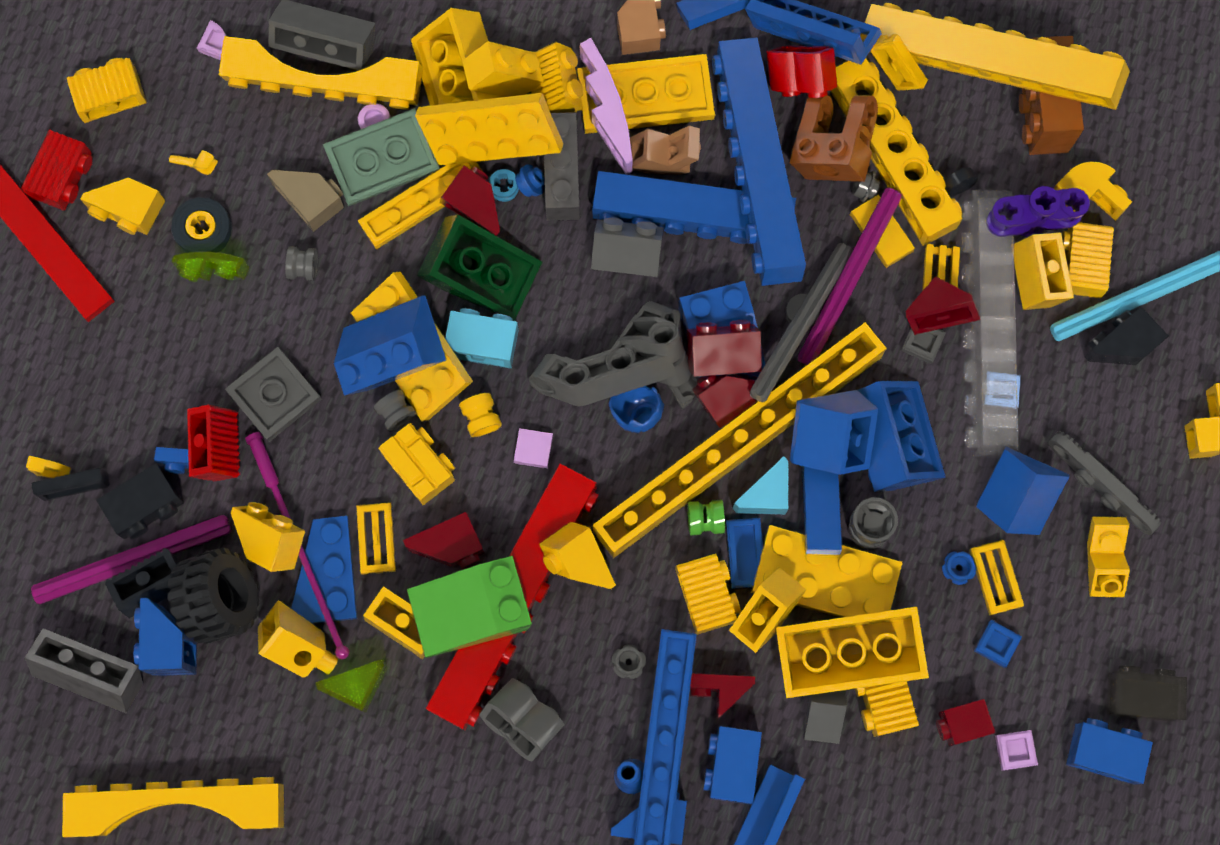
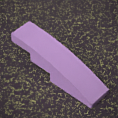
(609, 114)

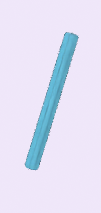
(1136, 297)

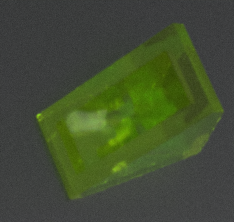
(355, 686)

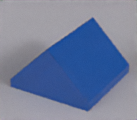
(1021, 493)

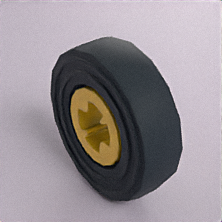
(192, 213)

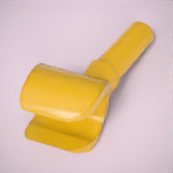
(204, 163)

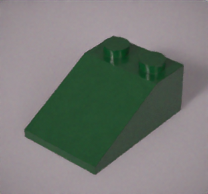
(479, 267)

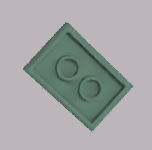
(381, 157)

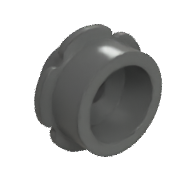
(866, 189)
(624, 670)

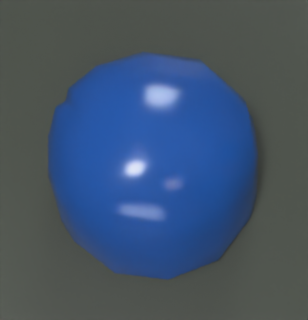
(637, 409)

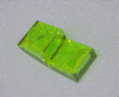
(201, 265)

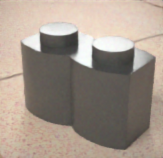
(522, 719)

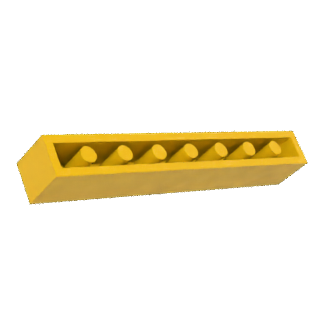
(1006, 56)

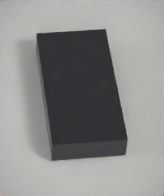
(71, 484)

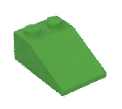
(469, 607)

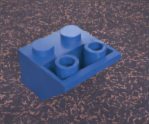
(834, 432)
(162, 644)

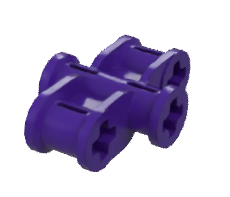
(1037, 212)

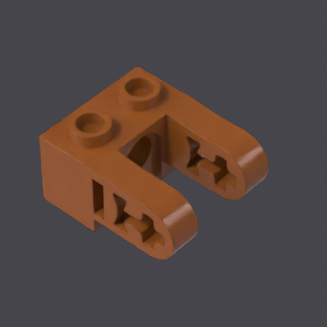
(835, 155)

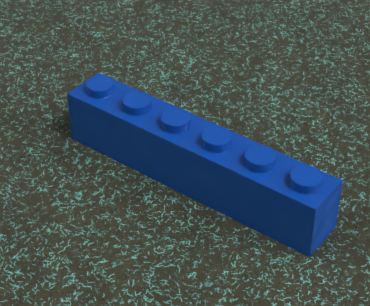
(671, 205)

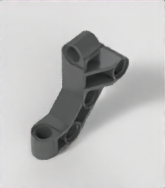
(643, 354)

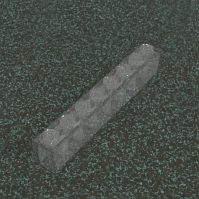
(993, 338)

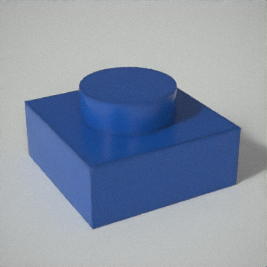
(172, 459)

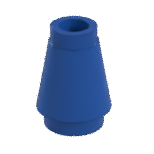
(633, 785)

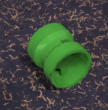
(713, 517)

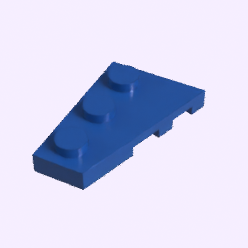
(332, 564)

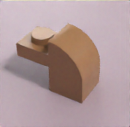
(665, 153)

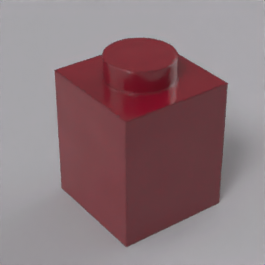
(965, 723)

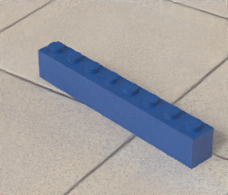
(759, 162)

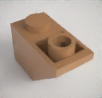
(639, 26)

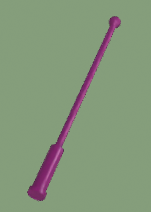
(271, 480)

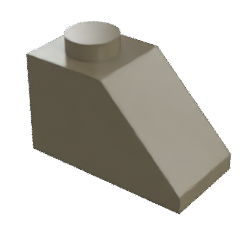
(308, 195)

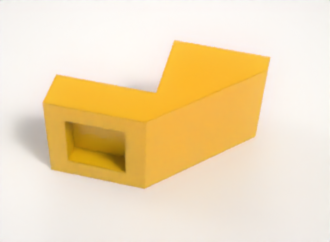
(1106, 558)

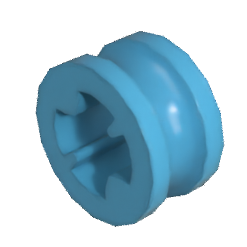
(504, 174)

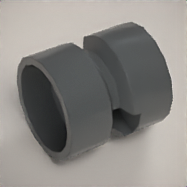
(872, 523)

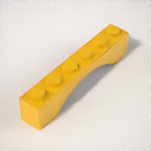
(388, 80)
(99, 813)

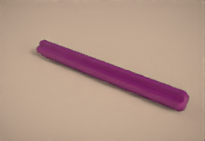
(849, 276)
(118, 563)

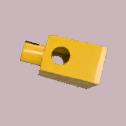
(293, 642)

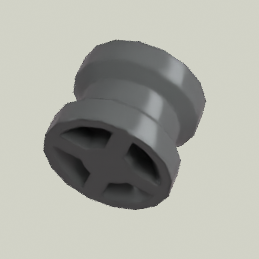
(301, 263)
(394, 410)

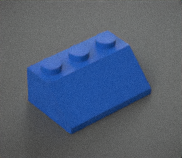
(388, 347)
(903, 438)

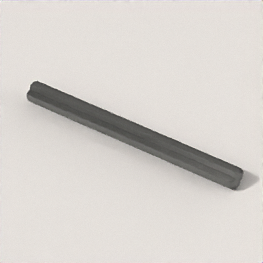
(800, 323)

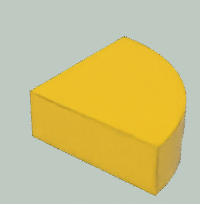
(52, 469)

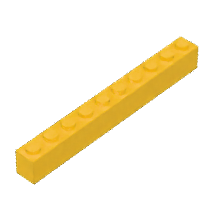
(736, 441)

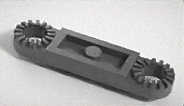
(1114, 493)

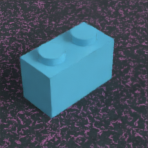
(482, 337)

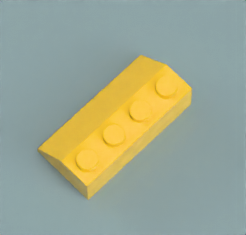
(441, 52)
(852, 652)

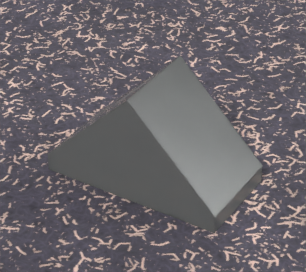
(825, 717)

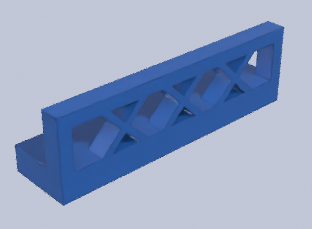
(814, 32)
(770, 808)

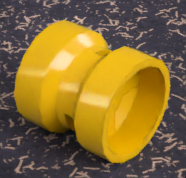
(479, 412)

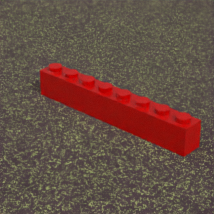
(475, 667)

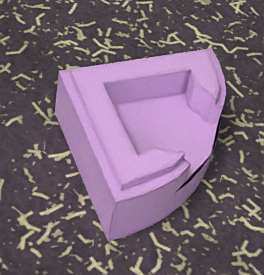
(212, 41)

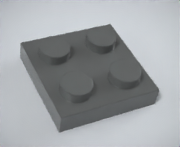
(273, 394)

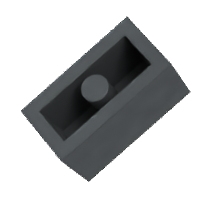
(627, 247)

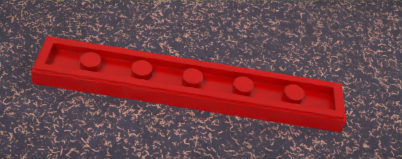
(51, 250)

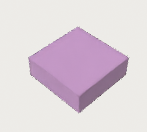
(533, 448)
(1016, 750)

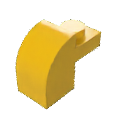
(1094, 181)
(1204, 433)

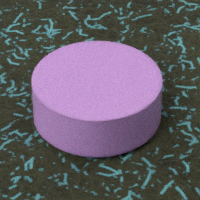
(372, 114)

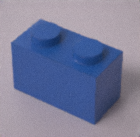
(1109, 752)
(733, 765)

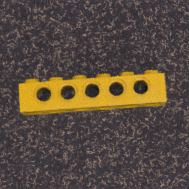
(925, 222)

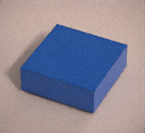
(997, 643)

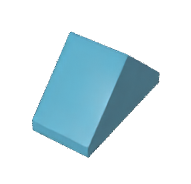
(768, 494)

